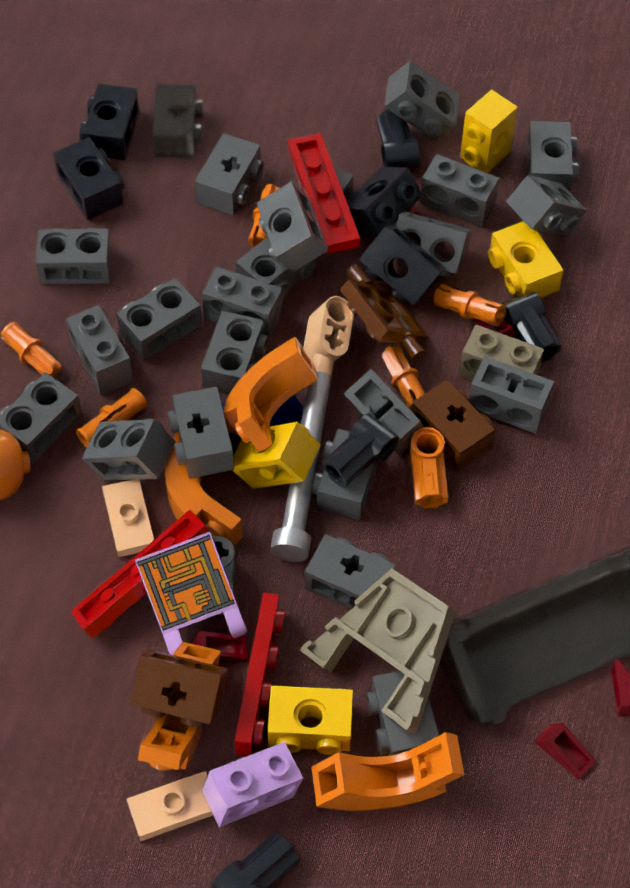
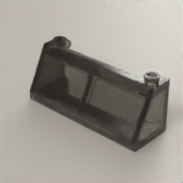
(539, 637)

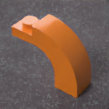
(266, 389)
(188, 494)
(169, 741)
(387, 781)

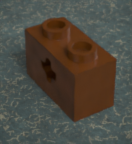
(462, 426)
(199, 680)

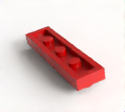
(325, 192)
(126, 585)
(257, 691)

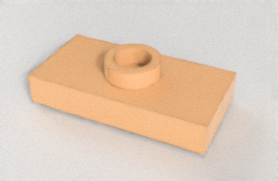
(128, 516)
(169, 806)

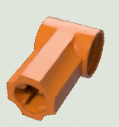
(428, 469)

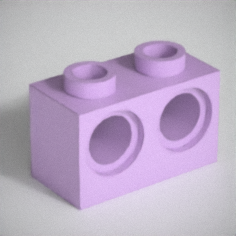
(251, 784)

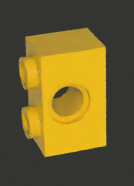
(488, 131)
(525, 261)
(281, 463)
(327, 705)

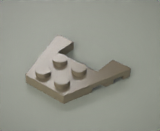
(401, 627)

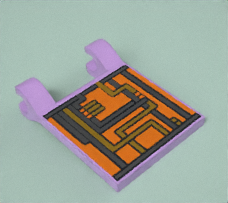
(187, 587)

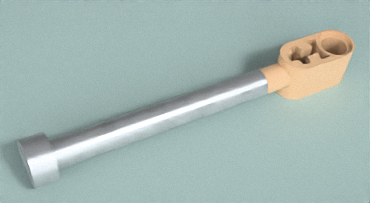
(324, 343)

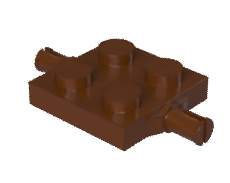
(383, 313)

